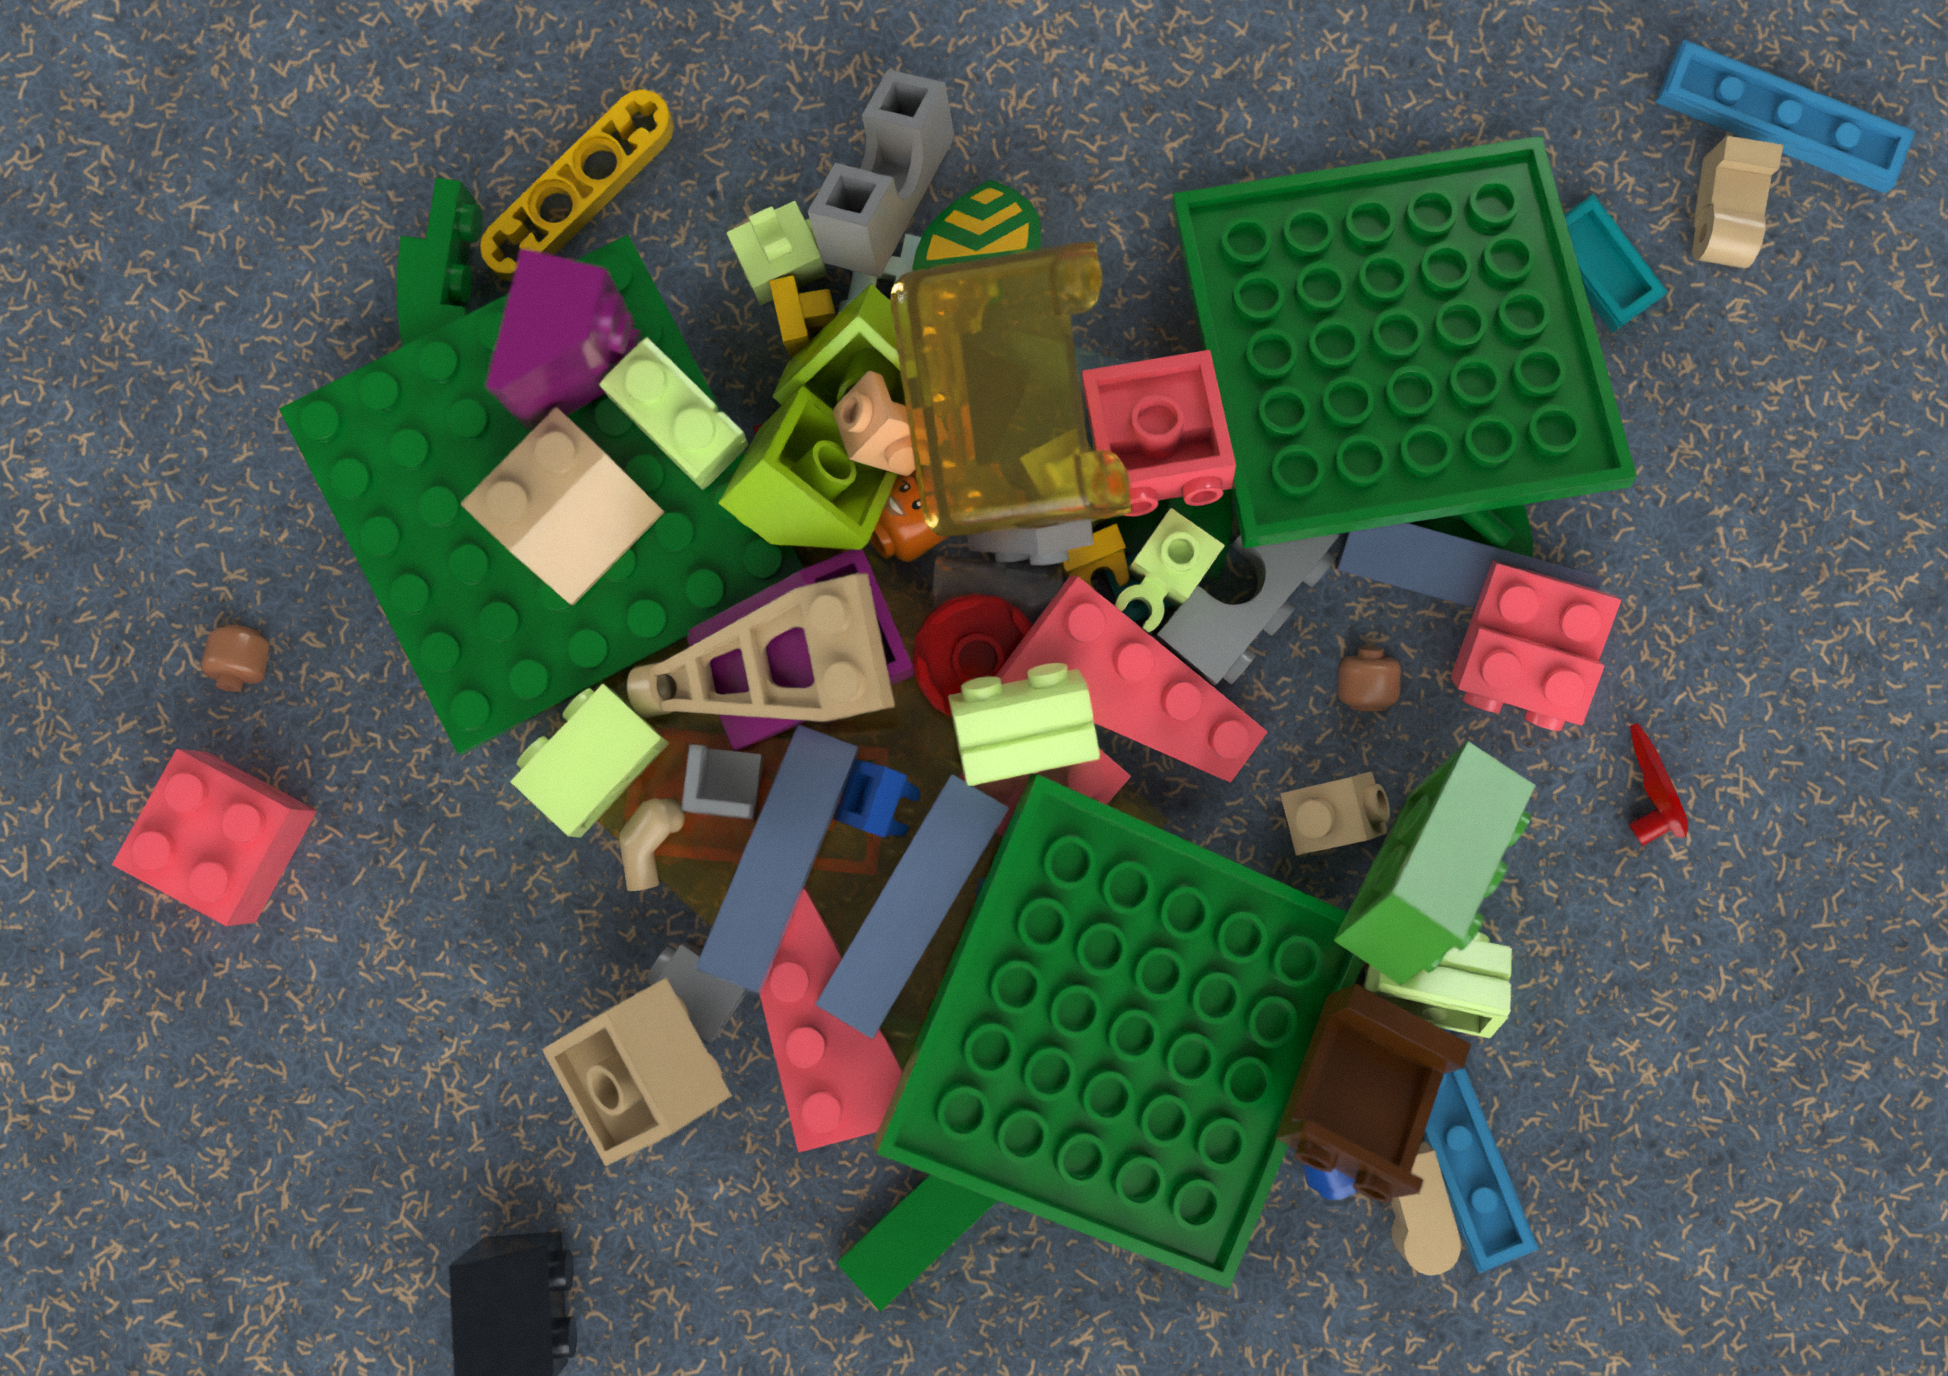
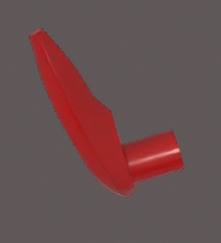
(1658, 786)

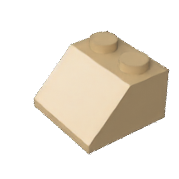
(563, 507)
(637, 1072)

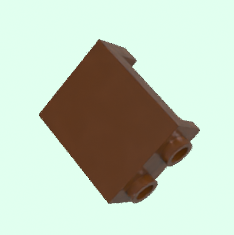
(1368, 1092)

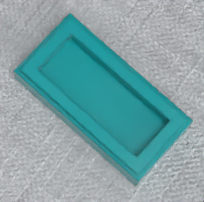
(1611, 269)

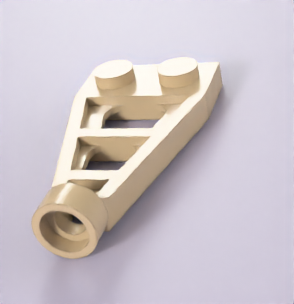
(842, 650)

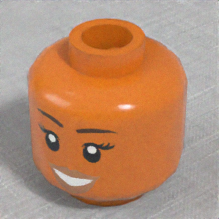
(902, 526)

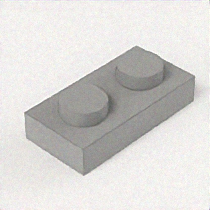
(1039, 544)

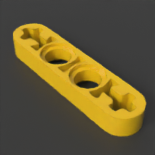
(569, 178)

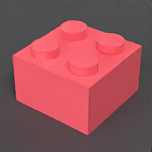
(214, 837)

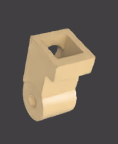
(1734, 201)
(1424, 1222)

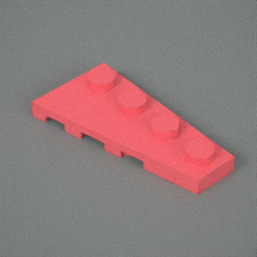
(1136, 683)
(829, 1072)

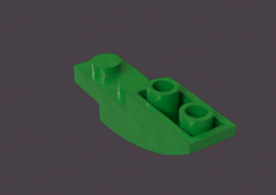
(435, 270)

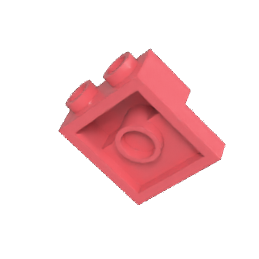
(1164, 427)
(1535, 646)

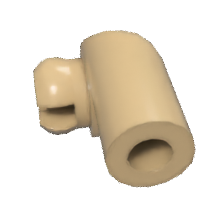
(643, 835)

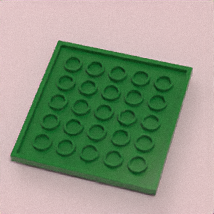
(1400, 342)
(483, 631)
(1119, 1034)

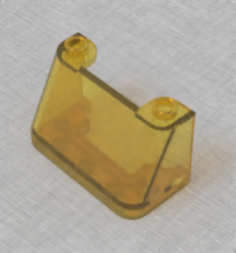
(1000, 392)

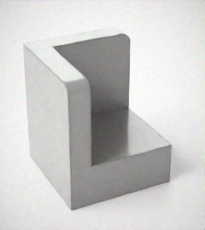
(722, 783)

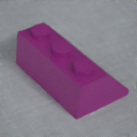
(558, 337)

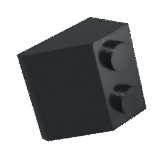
(512, 1307)

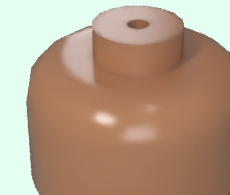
(235, 657)
(1369, 680)

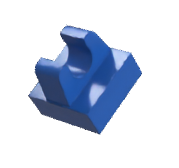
(873, 797)

